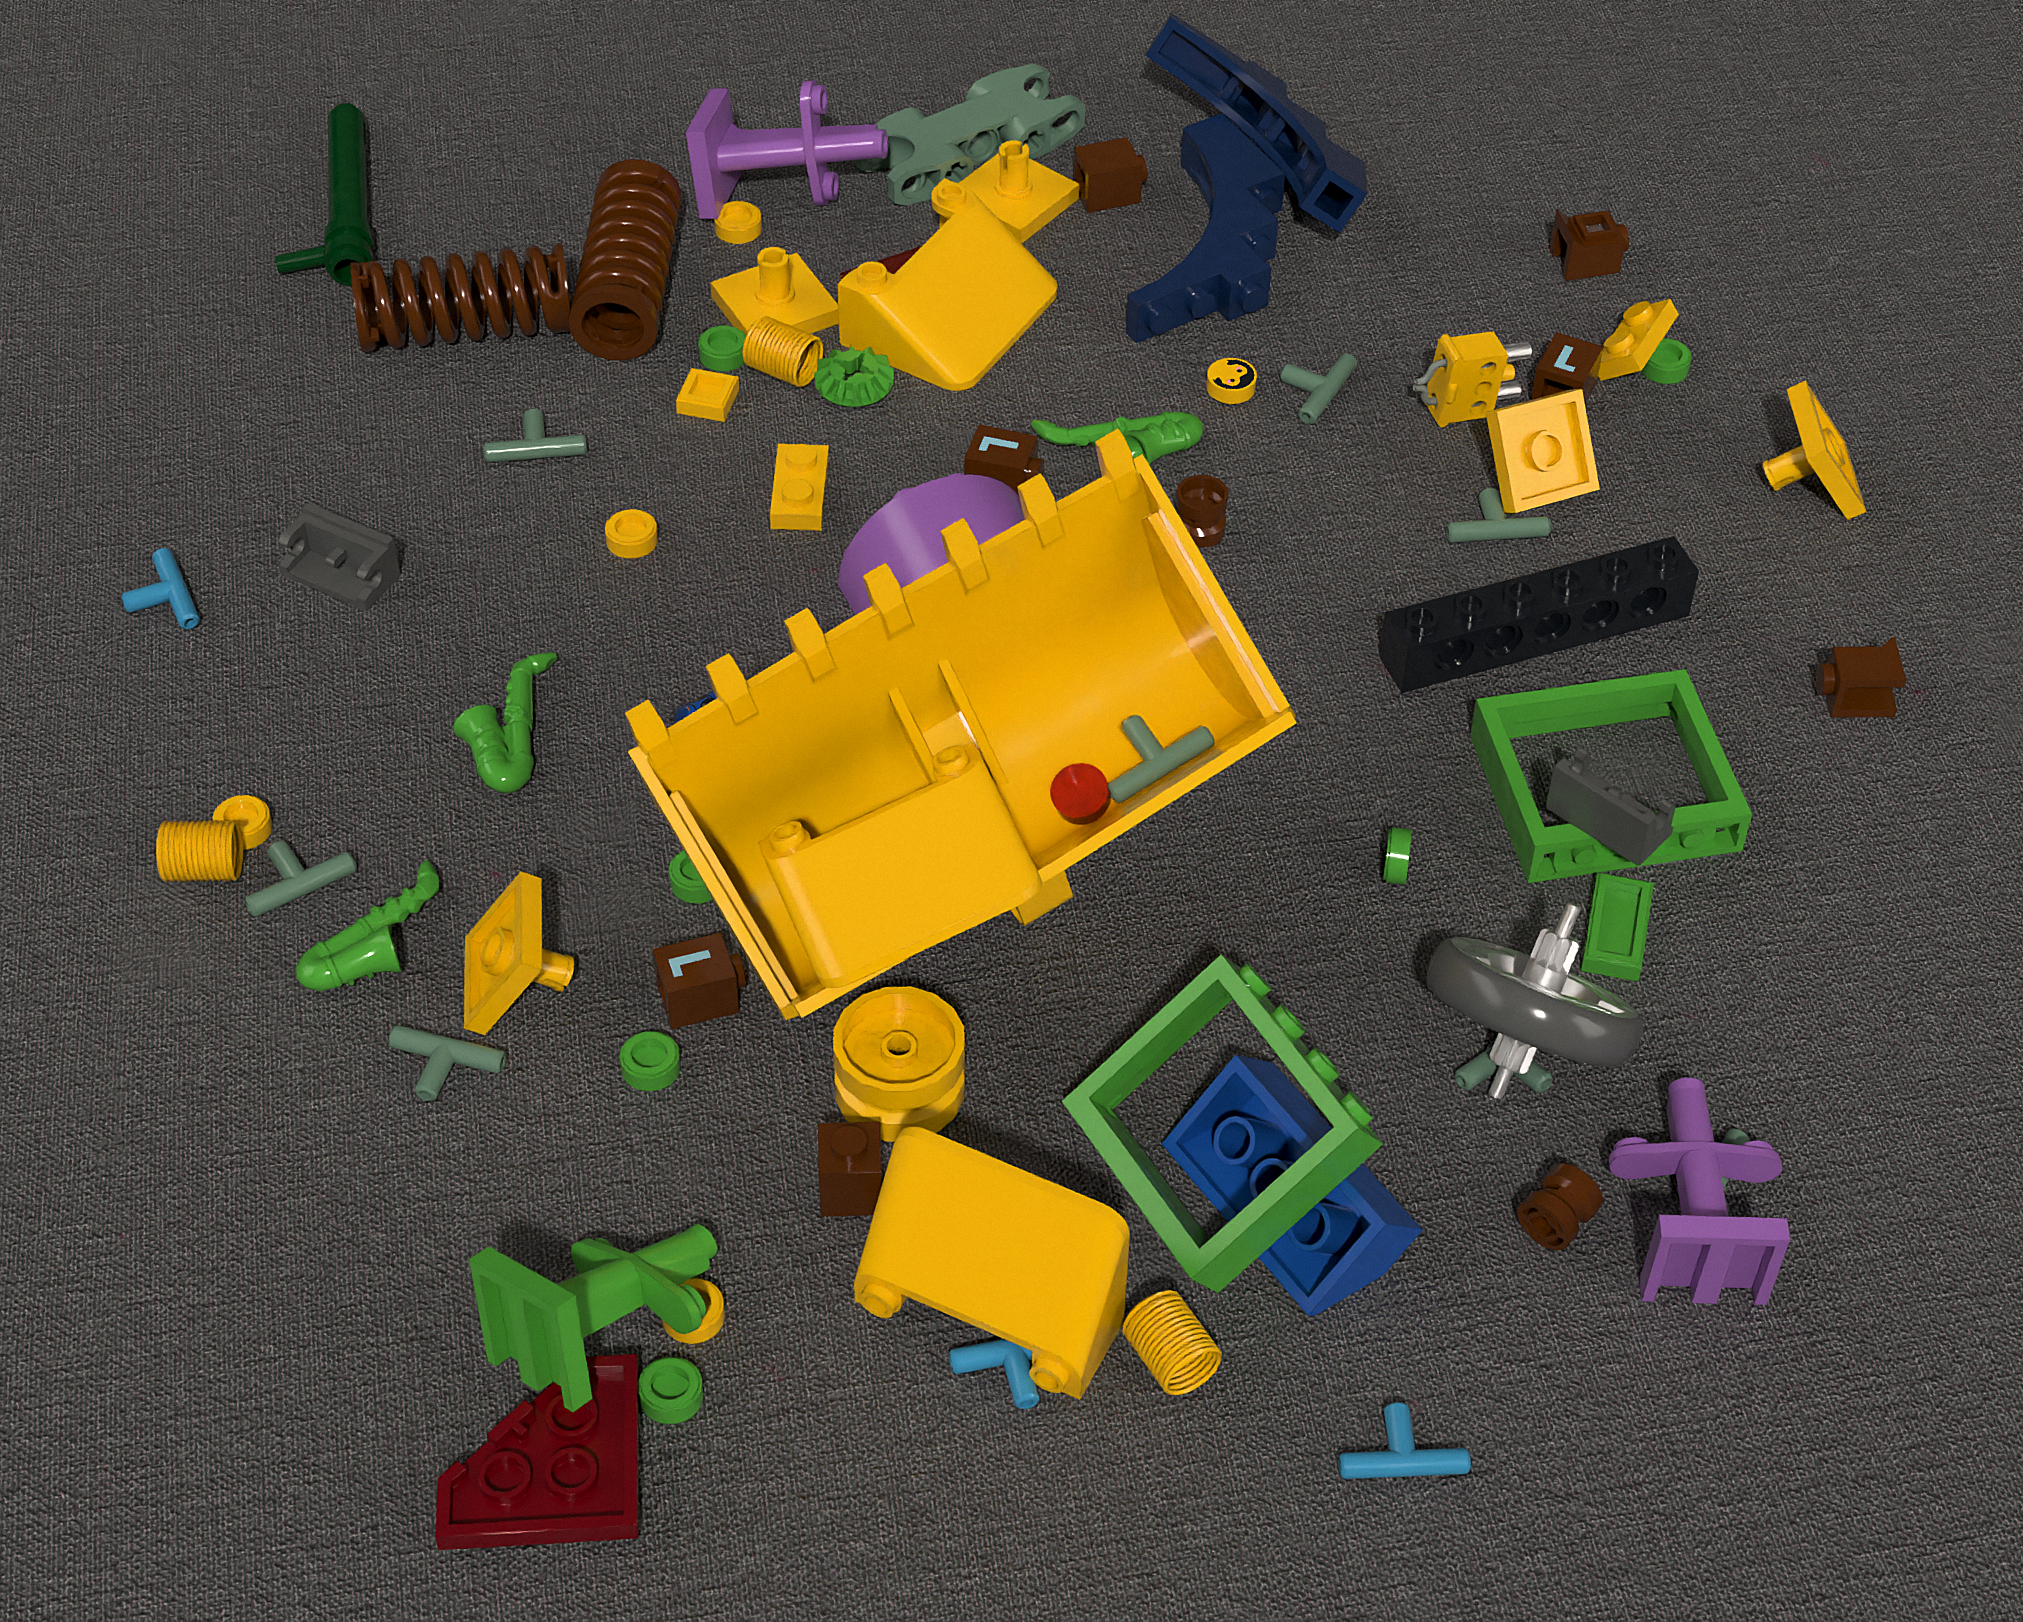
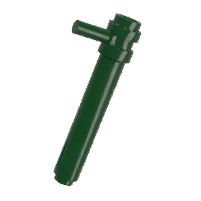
(347, 233)

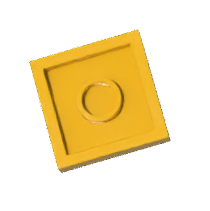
(1021, 190)
(776, 288)
(1542, 450)
(1821, 452)
(508, 955)

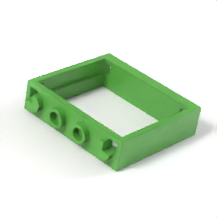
(1598, 704)
(1285, 1200)

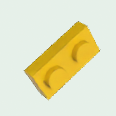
(1636, 338)
(799, 487)

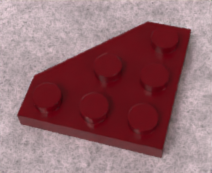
(551, 1470)

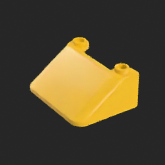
(952, 301)
(903, 872)
(998, 1255)

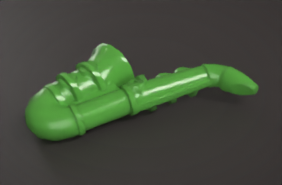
(1148, 436)
(505, 751)
(366, 944)

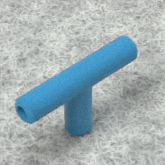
(170, 589)
(997, 1354)
(1402, 1458)

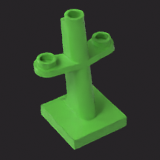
(546, 1321)

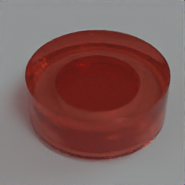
(1080, 794)

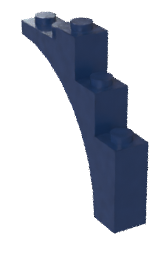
(1323, 174)
(1228, 263)

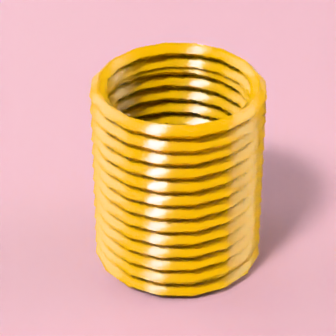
(782, 351)
(199, 851)
(1171, 1342)

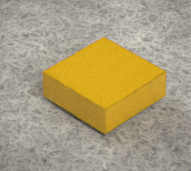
(707, 394)

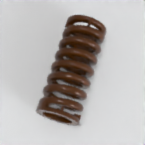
(625, 260)
(374, 304)

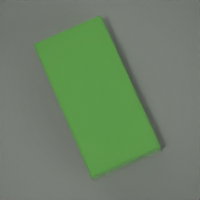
(1617, 927)

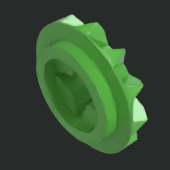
(861, 388)

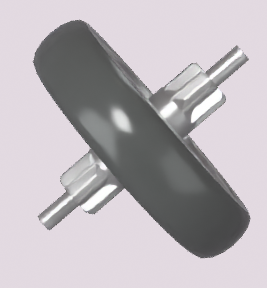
(1534, 1001)

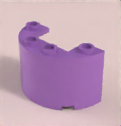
(909, 528)

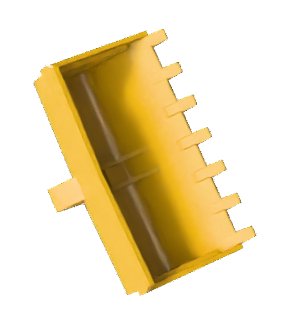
(1009, 645)

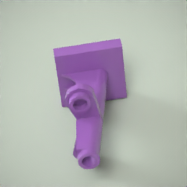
(722, 150)
(1705, 1244)

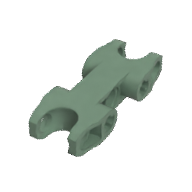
(972, 131)

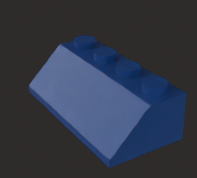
(1250, 1133)

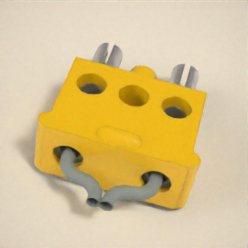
(1469, 375)

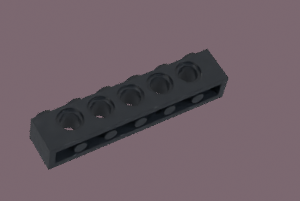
(1537, 614)

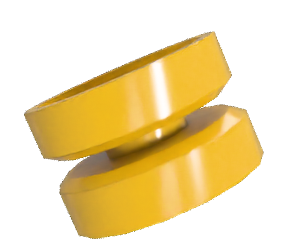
(899, 1060)

